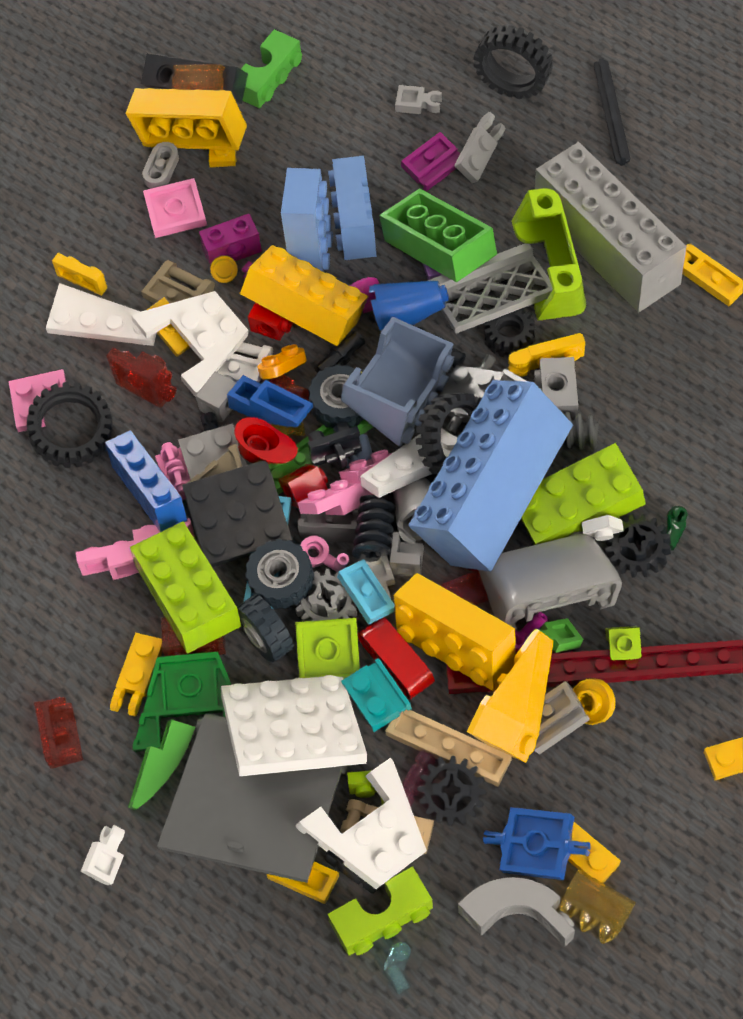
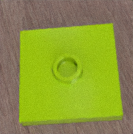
(327, 648)

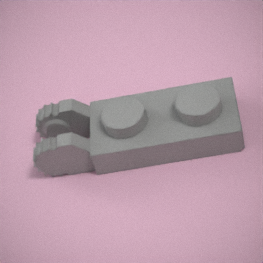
(479, 148)

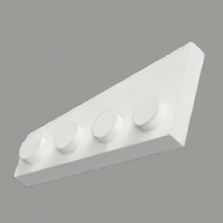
(402, 467)

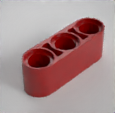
(399, 659)

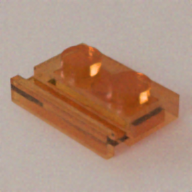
(198, 77)

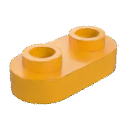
(281, 363)

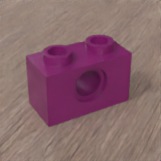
(232, 238)

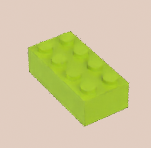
(582, 492)
(185, 587)

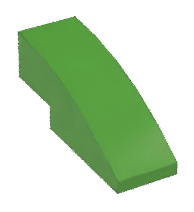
(161, 762)

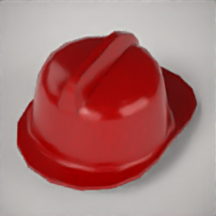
(262, 442)

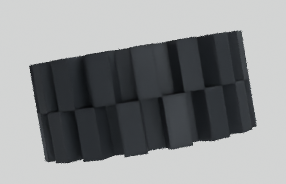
(510, 344)

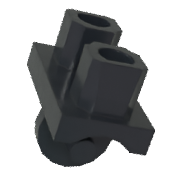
(334, 447)

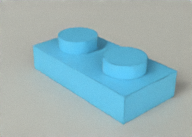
(366, 591)

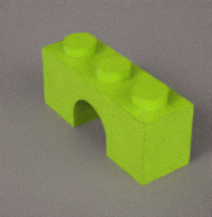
(360, 929)

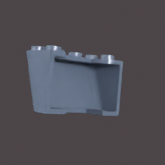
(399, 380)

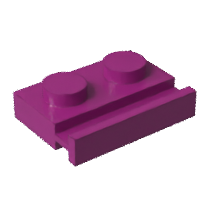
(431, 161)

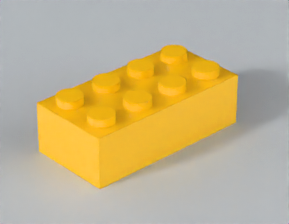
(187, 118)
(304, 294)
(454, 631)

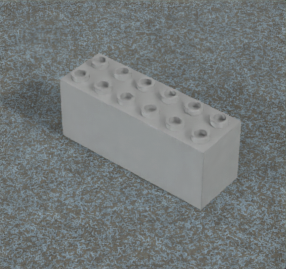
(614, 228)

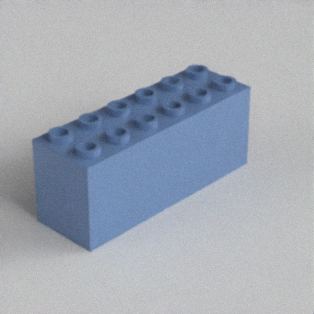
(491, 474)

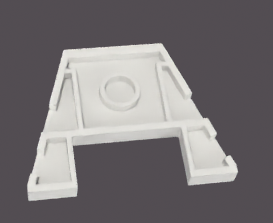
(205, 326)
(379, 842)

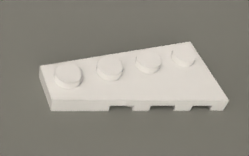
(93, 317)

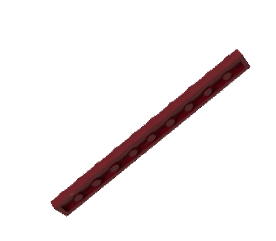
(655, 663)

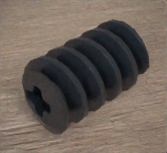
(373, 528)

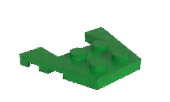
(180, 688)

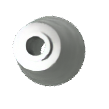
(406, 502)

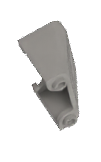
(550, 578)

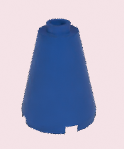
(407, 301)

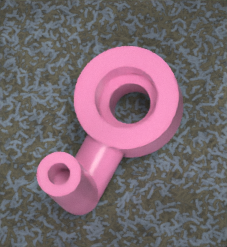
(321, 546)

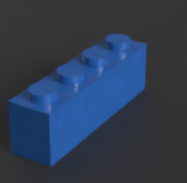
(146, 481)

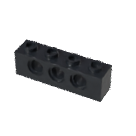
(160, 68)

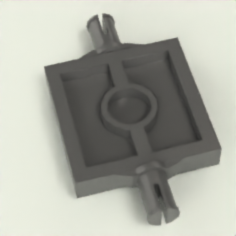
(469, 381)

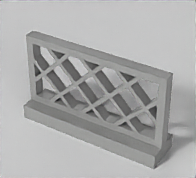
(503, 266)

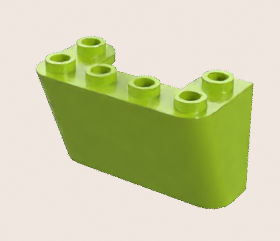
(543, 220)

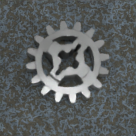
(316, 605)

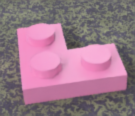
(26, 389)

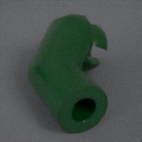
(676, 524)

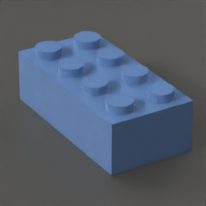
(307, 217)

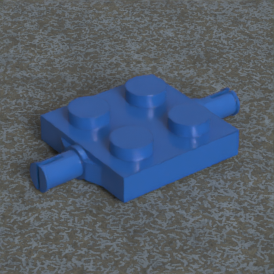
(537, 843)

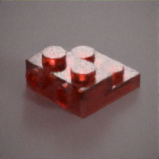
(142, 376)

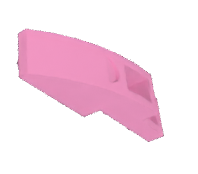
(345, 493)
(117, 556)

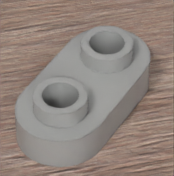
(158, 167)

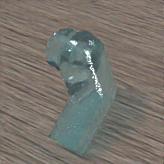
(395, 965)

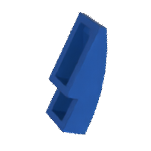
(268, 402)

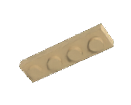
(445, 742)

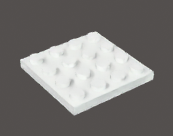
(292, 725)

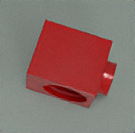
(268, 323)
(303, 481)

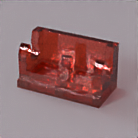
(58, 732)

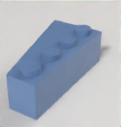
(354, 208)

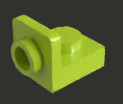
(624, 642)
(360, 785)

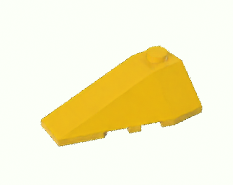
(514, 712)

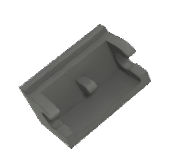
(329, 527)

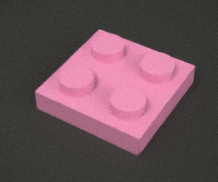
(175, 208)

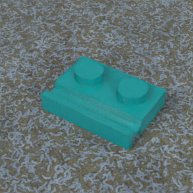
(376, 694)

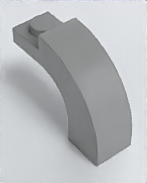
(516, 896)

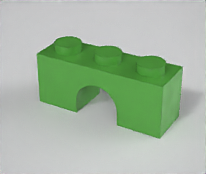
(280, 55)

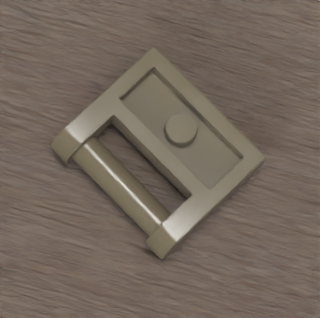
(162, 286)

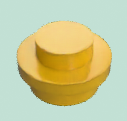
(224, 269)

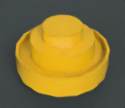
(597, 698)

